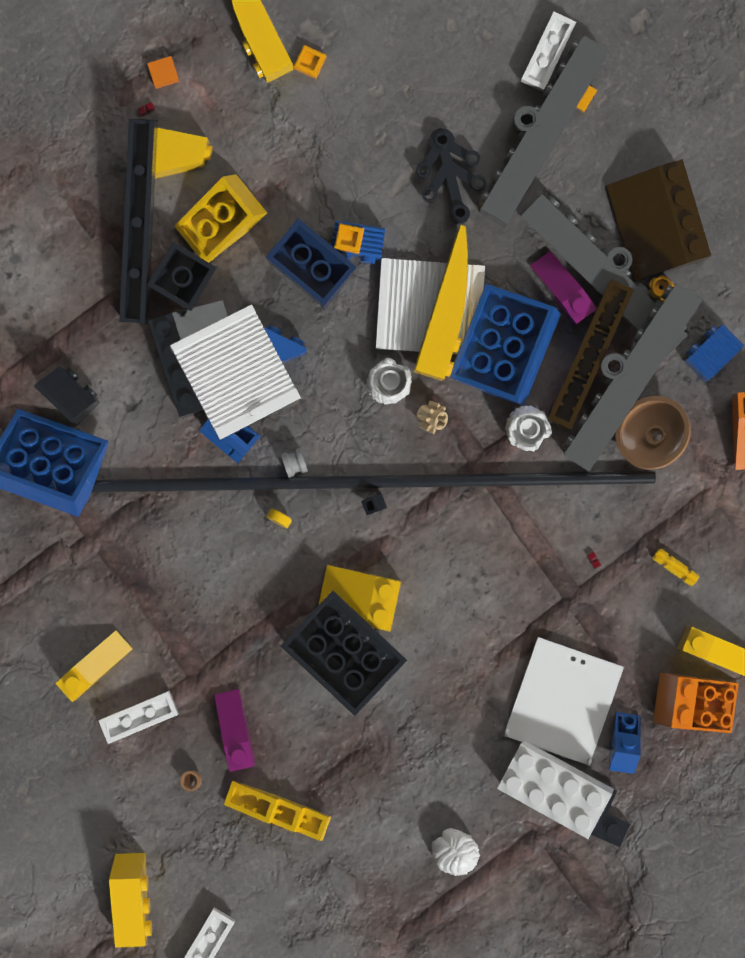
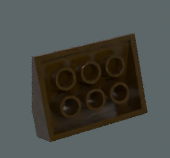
(659, 220)

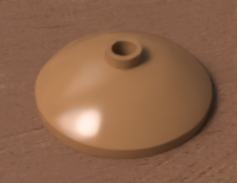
(643, 423)

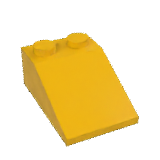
(220, 217)
(366, 593)

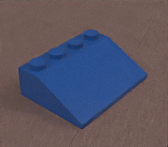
(505, 344)
(49, 462)

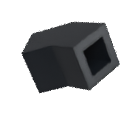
(378, 502)

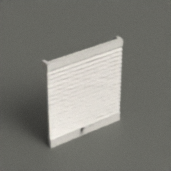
(408, 297)
(235, 372)
(563, 701)

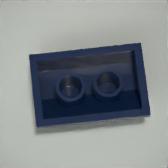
(311, 263)

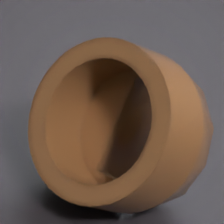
(187, 780)

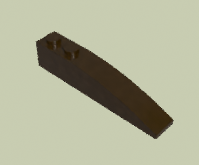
(590, 354)

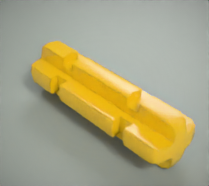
(675, 567)

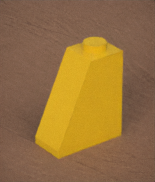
(180, 152)

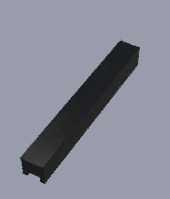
(138, 220)

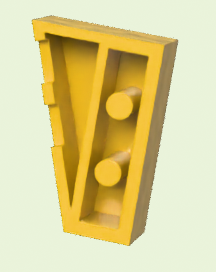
(129, 900)

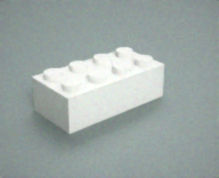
(555, 789)

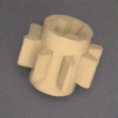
(432, 417)

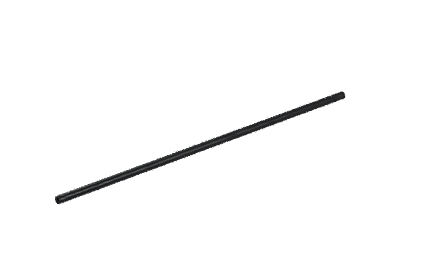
(375, 481)

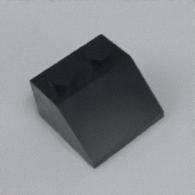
(181, 276)
(68, 394)

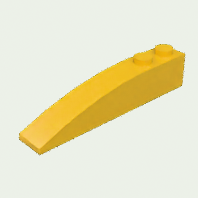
(262, 40)
(445, 320)

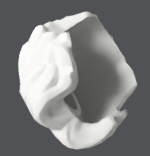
(389, 381)
(527, 428)
(455, 852)

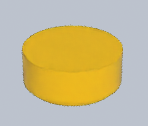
(279, 518)

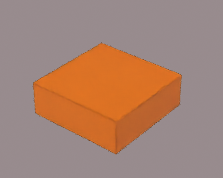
(163, 72)

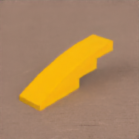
(277, 810)

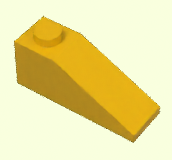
(713, 649)
(94, 666)

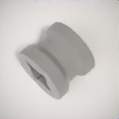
(294, 462)

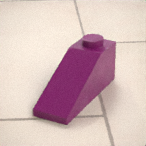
(563, 288)
(235, 730)

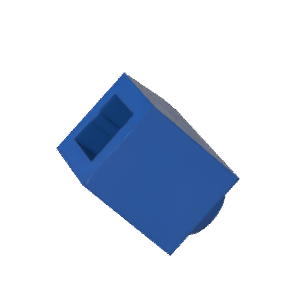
(284, 347)
(625, 743)

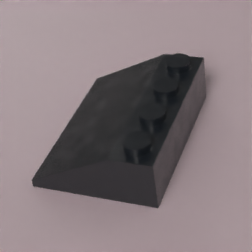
(173, 328)
(343, 653)

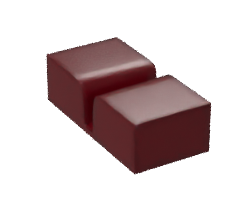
(146, 109)
(593, 559)

